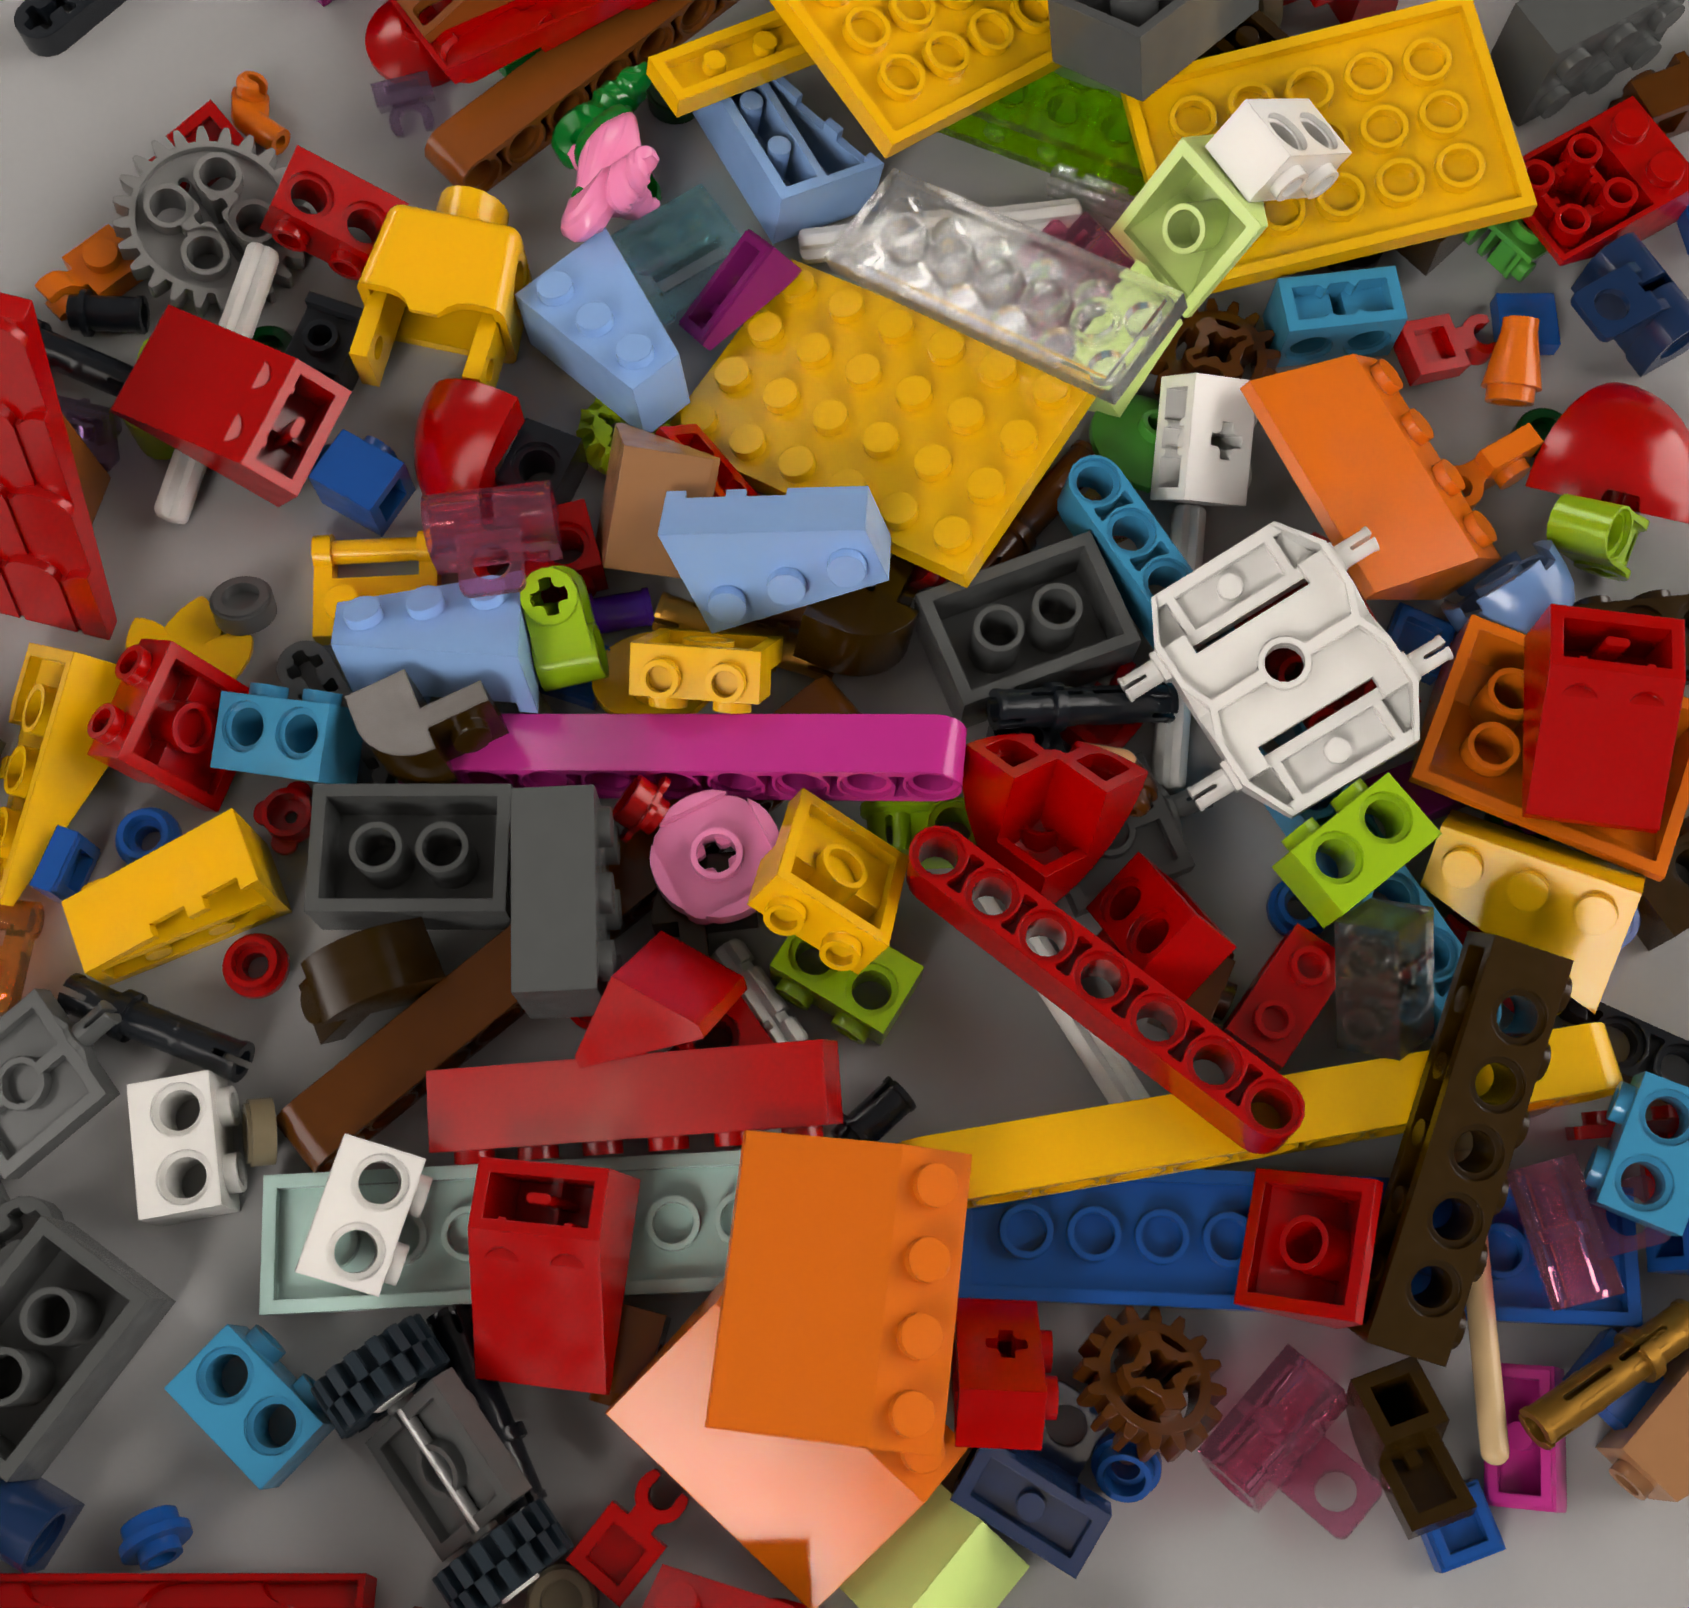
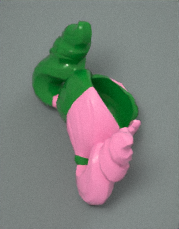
(606, 151)

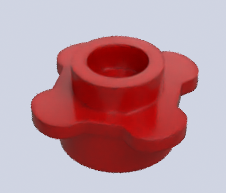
(641, 806)
(273, 813)

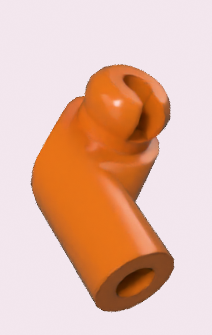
(251, 112)

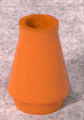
(1514, 365)

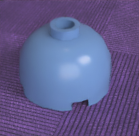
(1515, 590)

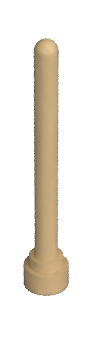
(1485, 1353)

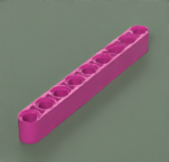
(734, 753)

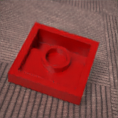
(165, 722)

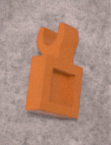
(90, 265)
(1500, 463)

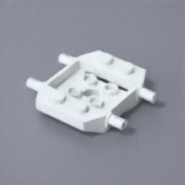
(1246, 707)

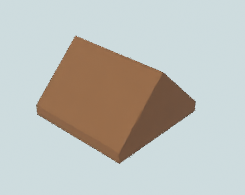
(634, 495)

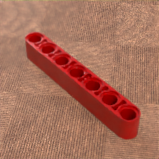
(1113, 1018)

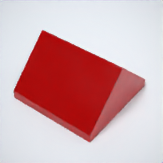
(659, 1001)
(1309, 1246)

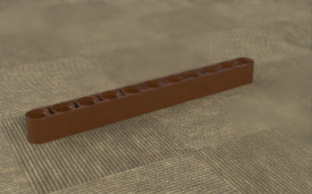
(466, 1007)

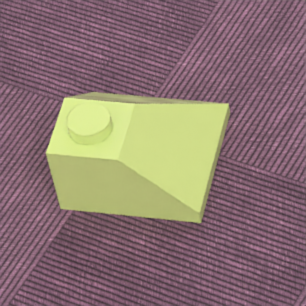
(1190, 222)

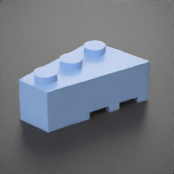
(788, 159)
(605, 334)
(774, 551)
(439, 642)

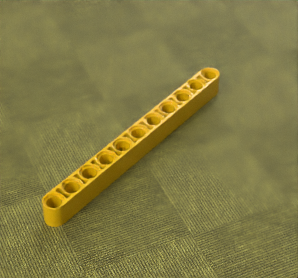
(1168, 1137)

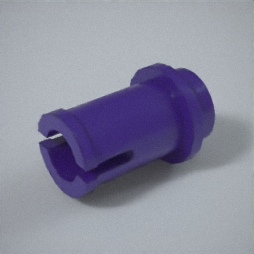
(622, 611)

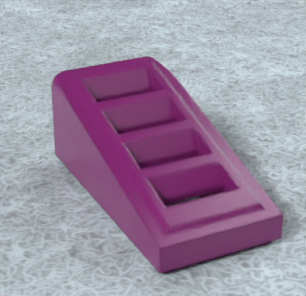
(738, 289)

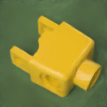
(444, 286)

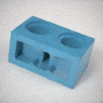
(1335, 315)
(278, 735)
(1635, 1143)
(242, 1420)

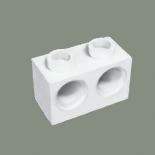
(1278, 150)
(166, 1154)
(345, 1209)

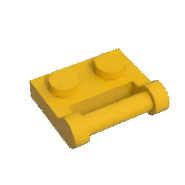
(329, 589)

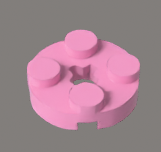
(679, 847)

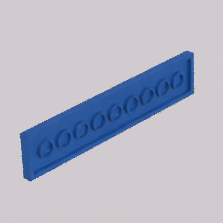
(1182, 1244)

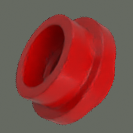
(240, 956)

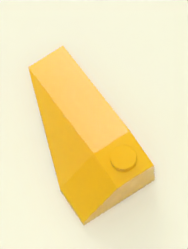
(50, 766)

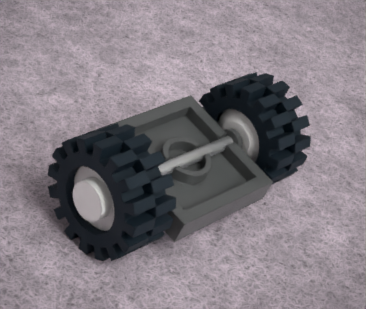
(443, 1463)

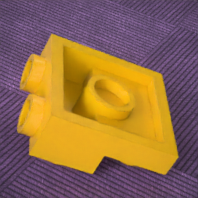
(703, 666)
(830, 884)

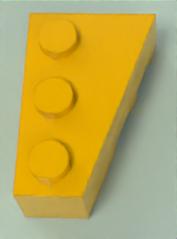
(1536, 896)
(176, 900)

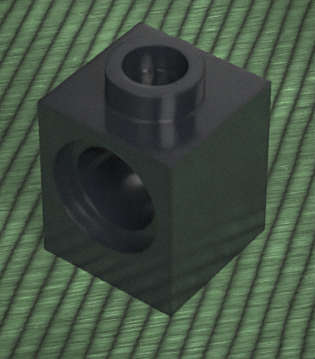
(545, 450)

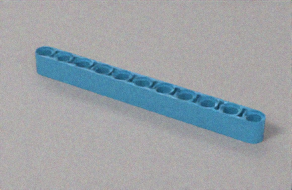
(1161, 564)

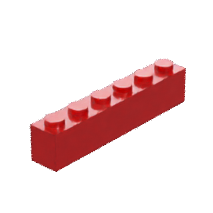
(634, 1098)

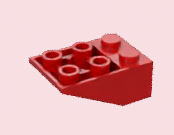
(1605, 182)
(231, 404)
(1601, 716)
(549, 1271)

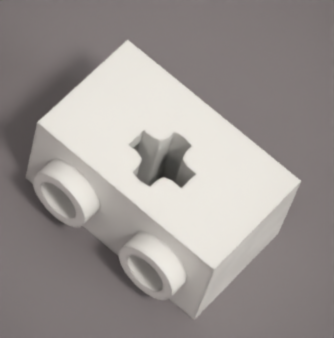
(1203, 441)

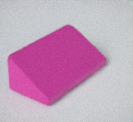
(1531, 1475)

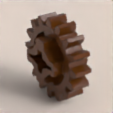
(1219, 346)
(1147, 1390)

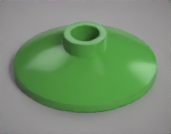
(1128, 439)

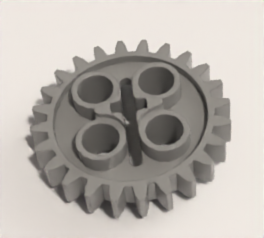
(169, 248)

